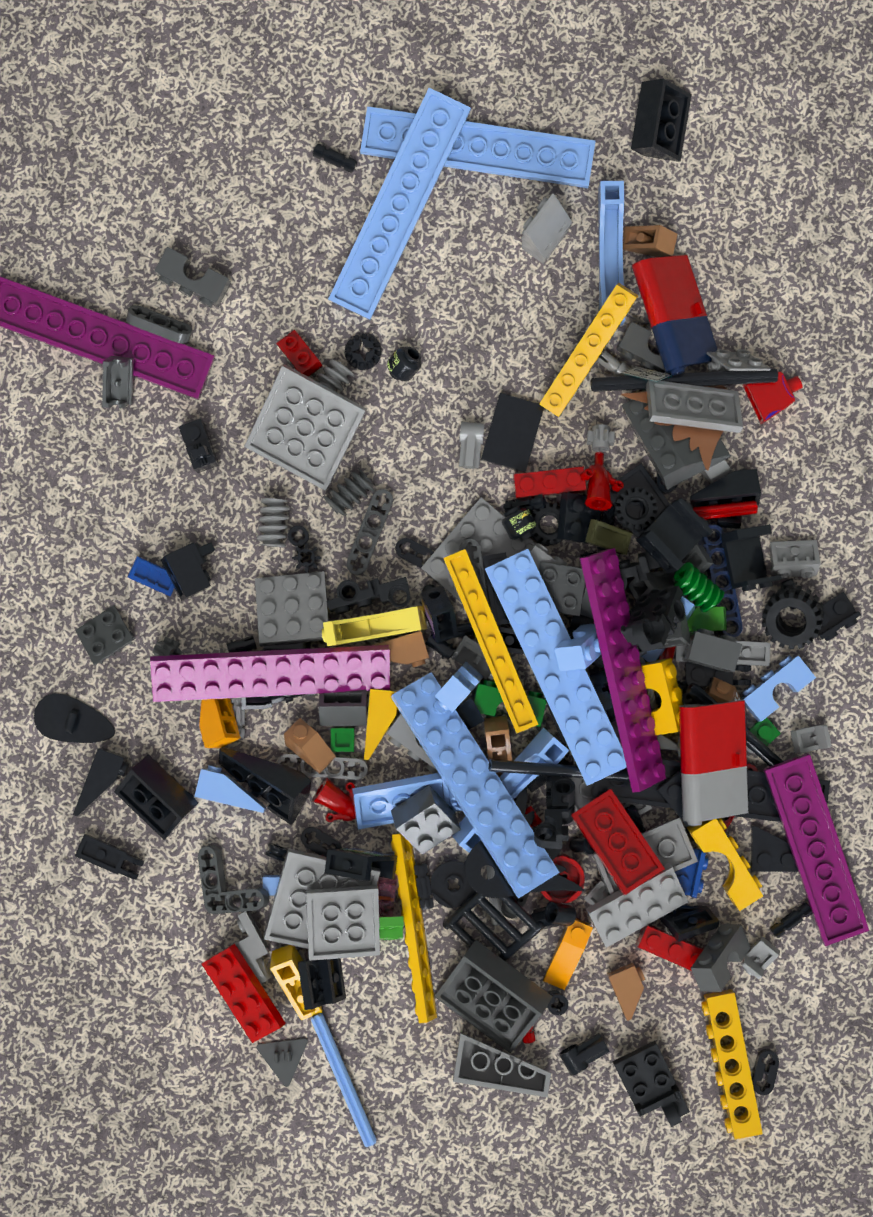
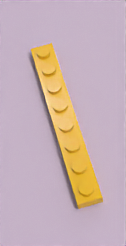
(491, 641)
(414, 926)

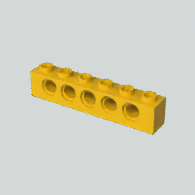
(588, 349)
(748, 1123)

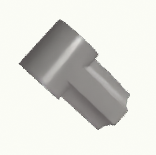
(471, 439)

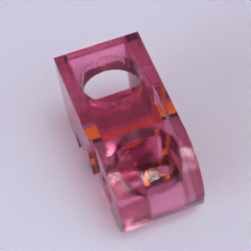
(386, 896)

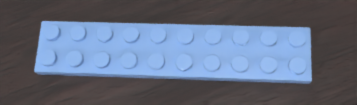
(490, 149)
(399, 203)
(566, 692)
(474, 786)

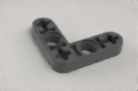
(219, 891)

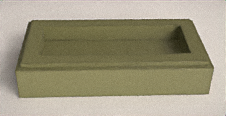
(608, 536)

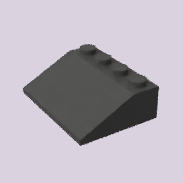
(670, 458)
(493, 996)

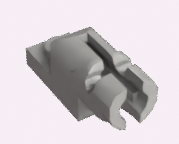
(253, 946)

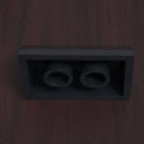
(661, 120)
(156, 796)

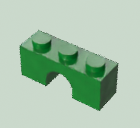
(488, 698)

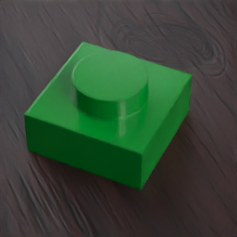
(765, 731)
(343, 739)

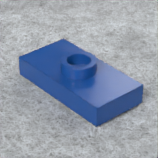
(151, 576)

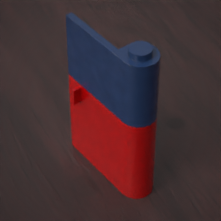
(675, 312)

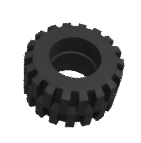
(793, 635)

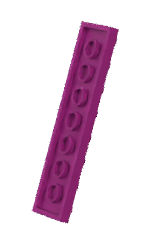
(816, 849)

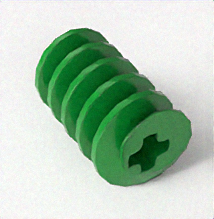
(698, 587)

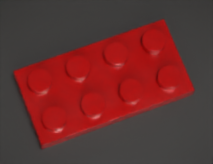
(617, 842)
(243, 993)

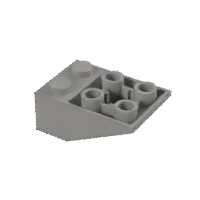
(546, 229)

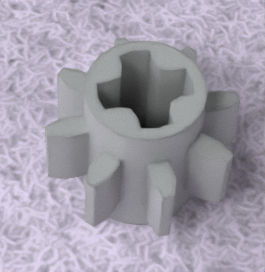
(600, 438)

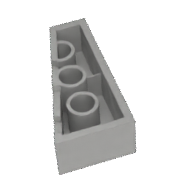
(493, 1068)

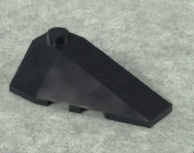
(276, 783)

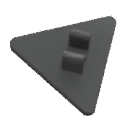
(283, 1057)

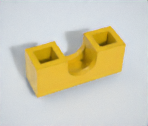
(661, 677)

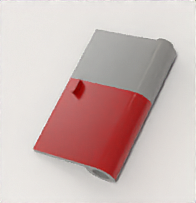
(713, 761)

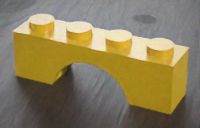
(739, 885)

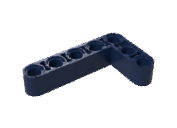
(722, 570)

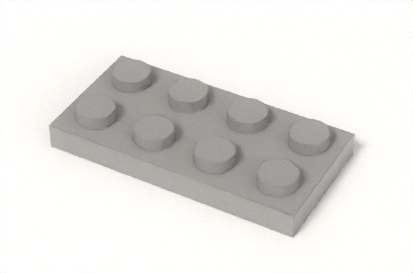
(694, 406)
(668, 843)
(623, 915)

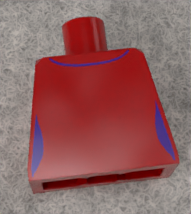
(772, 398)

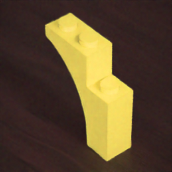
(374, 626)

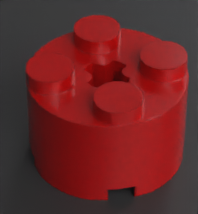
(574, 873)

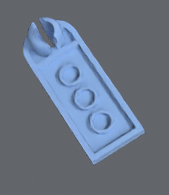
(376, 801)

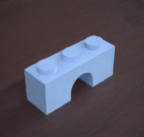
(580, 651)
(458, 687)
(760, 698)

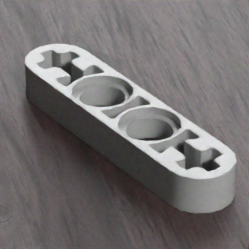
(325, 773)

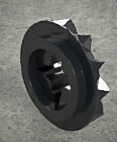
(355, 359)

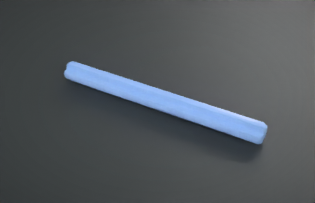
(343, 1079)

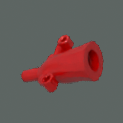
(598, 485)
(336, 800)

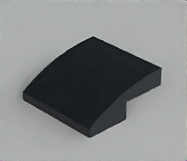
(321, 982)

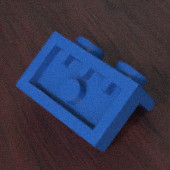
(690, 876)

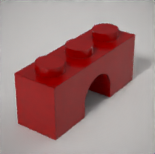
(549, 482)
(667, 947)

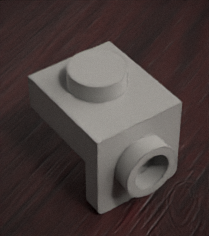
(810, 738)
(759, 957)

